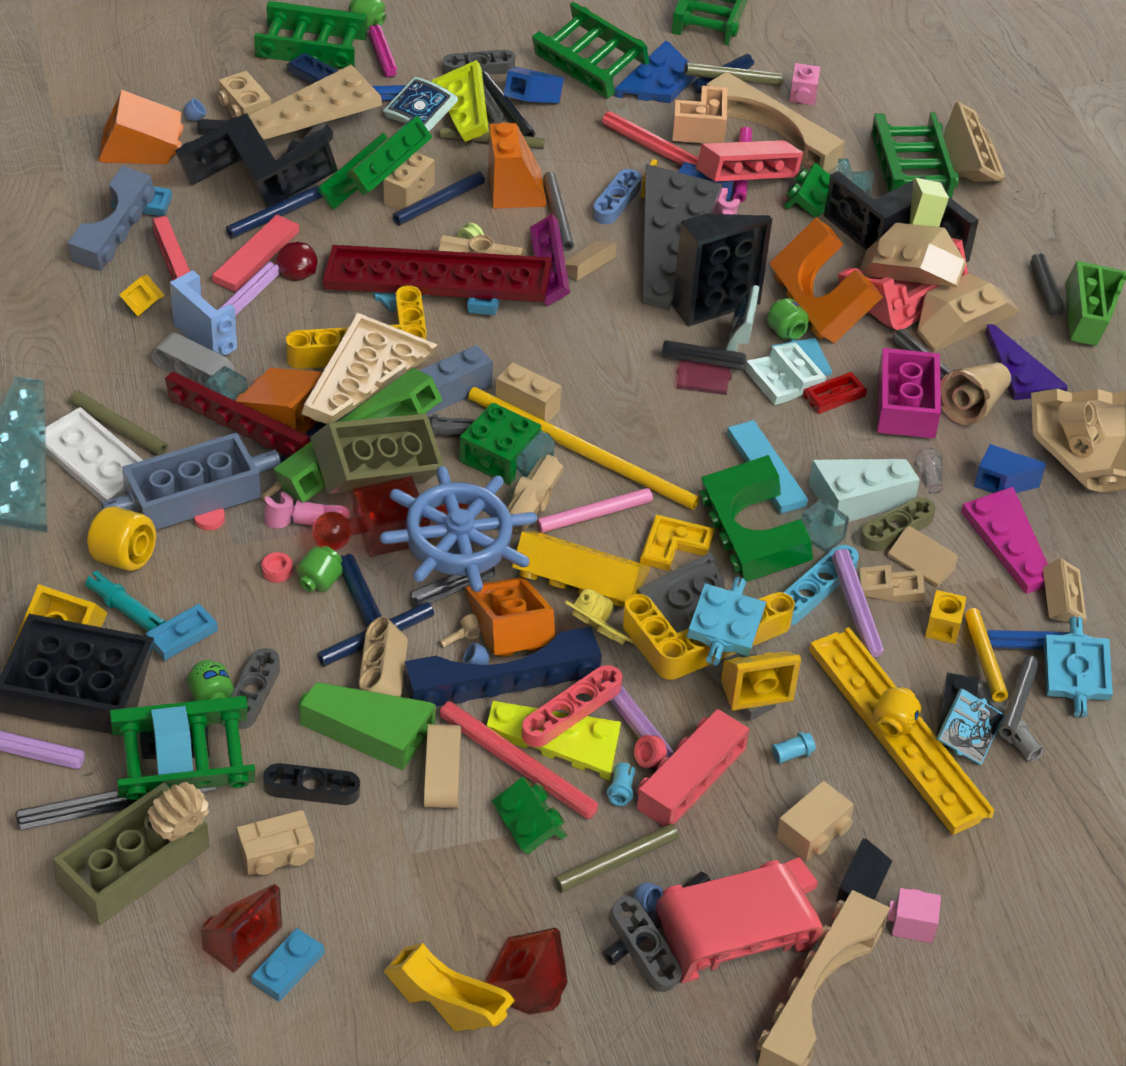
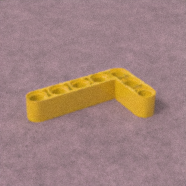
(316, 346)
(675, 654)

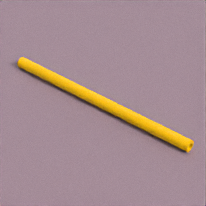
(595, 453)

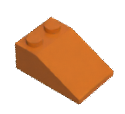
(512, 616)

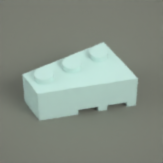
(864, 485)

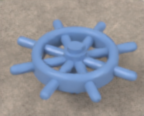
(454, 551)

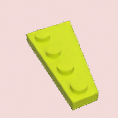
(470, 109)
(586, 744)

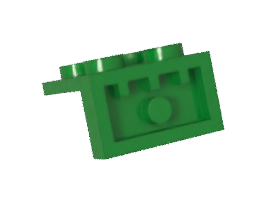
(496, 442)

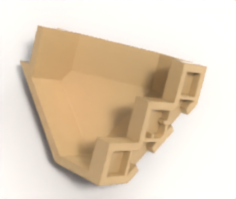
(1107, 465)

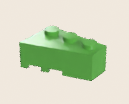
(1091, 300)

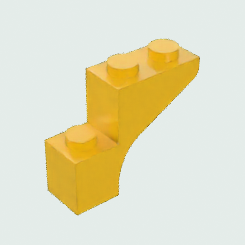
(458, 998)

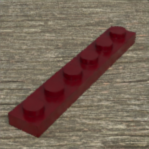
(234, 415)

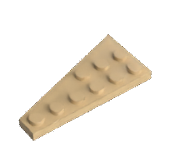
(320, 102)
(362, 366)

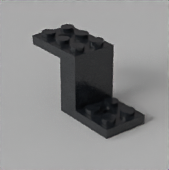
(243, 143)
(869, 218)

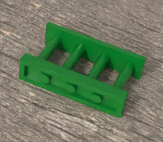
(683, 17)
(310, 20)
(585, 68)
(374, 162)
(892, 165)
(200, 714)

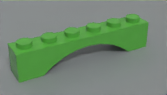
(407, 395)

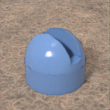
(194, 110)
(476, 654)
(647, 895)

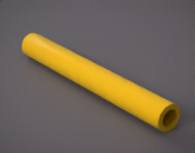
(986, 655)

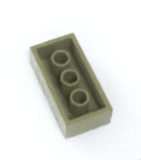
(376, 451)
(123, 860)

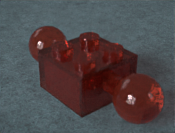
(373, 515)

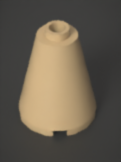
(973, 391)

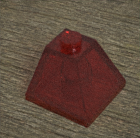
(243, 927)
(531, 970)

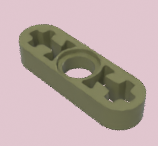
(903, 513)

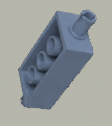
(193, 480)

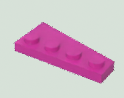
(1009, 535)

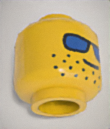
(897, 711)

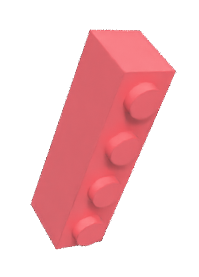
(749, 160)
(692, 768)

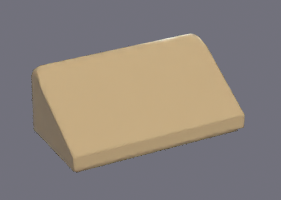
(590, 258)
(922, 553)
(1064, 591)

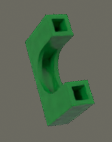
(753, 551)

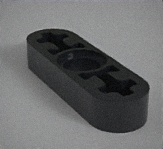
(303, 773)

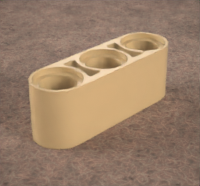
(383, 658)
(442, 766)

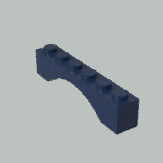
(564, 659)

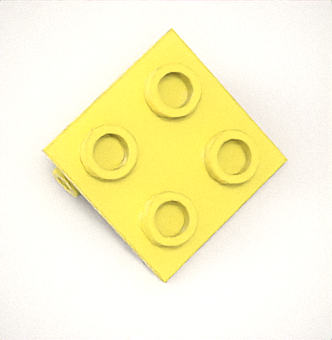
(595, 610)

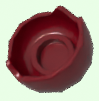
(297, 261)

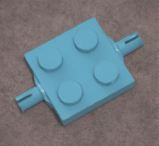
(726, 620)
(1078, 667)

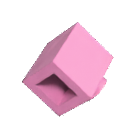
(804, 84)
(915, 915)

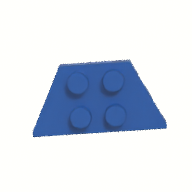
(659, 79)

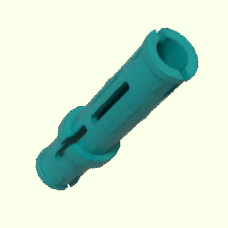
(116, 596)

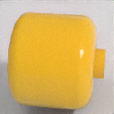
(121, 538)

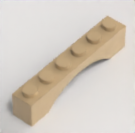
(753, 105)
(852, 934)

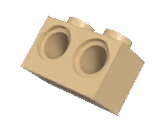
(242, 94)

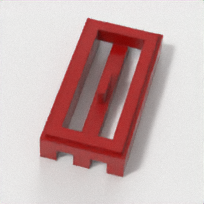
(837, 395)

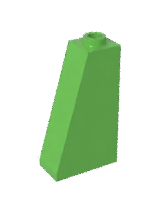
(368, 721)

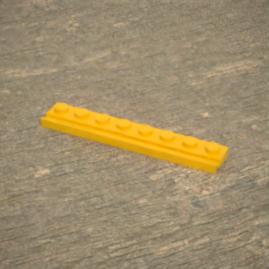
(918, 753)

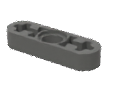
(494, 61)
(252, 675)
(667, 959)

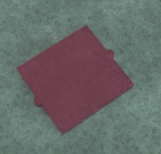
(703, 377)

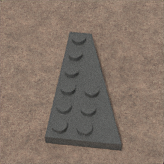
(668, 201)
(677, 600)

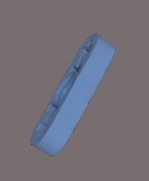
(617, 205)

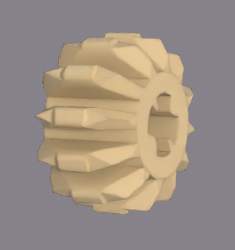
(178, 811)

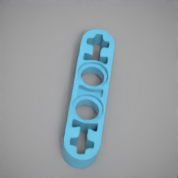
(818, 586)

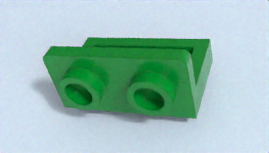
(809, 190)
(528, 814)

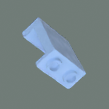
(199, 319)

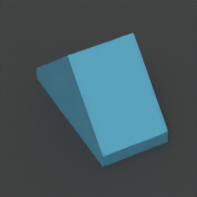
(172, 740)

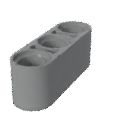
(188, 358)

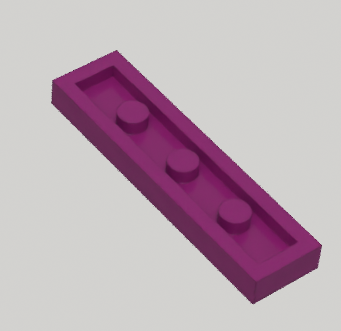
(548, 243)

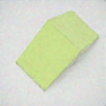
(927, 203)

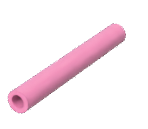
(594, 510)

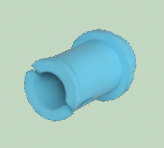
(793, 748)
(620, 790)

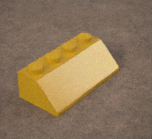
(580, 567)

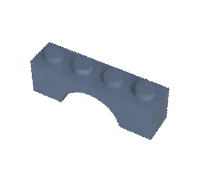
(96, 242)

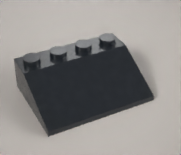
(719, 263)
(73, 673)

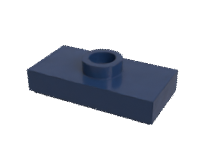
(309, 68)

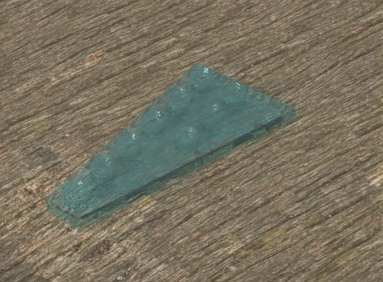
(23, 456)

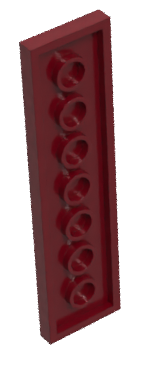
(438, 273)

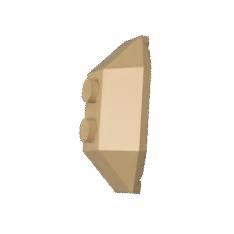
(971, 147)
(915, 255)
(962, 311)

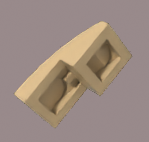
(899, 586)

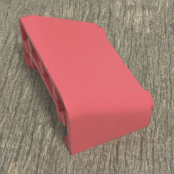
(901, 299)
(737, 918)

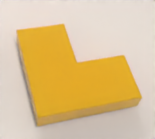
(670, 535)

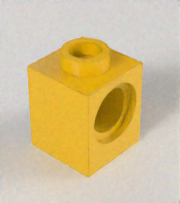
(945, 616)

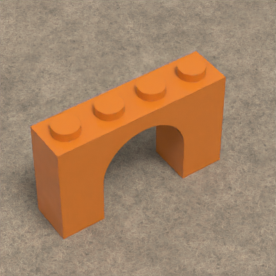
(796, 269)

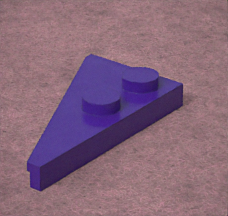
(1026, 372)

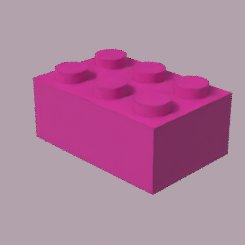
(909, 393)

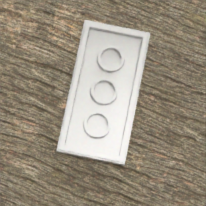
(89, 453)

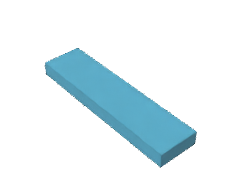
(752, 445)

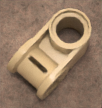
(1081, 426)

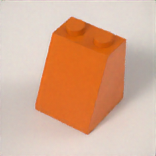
(140, 132)
(513, 170)
(282, 396)

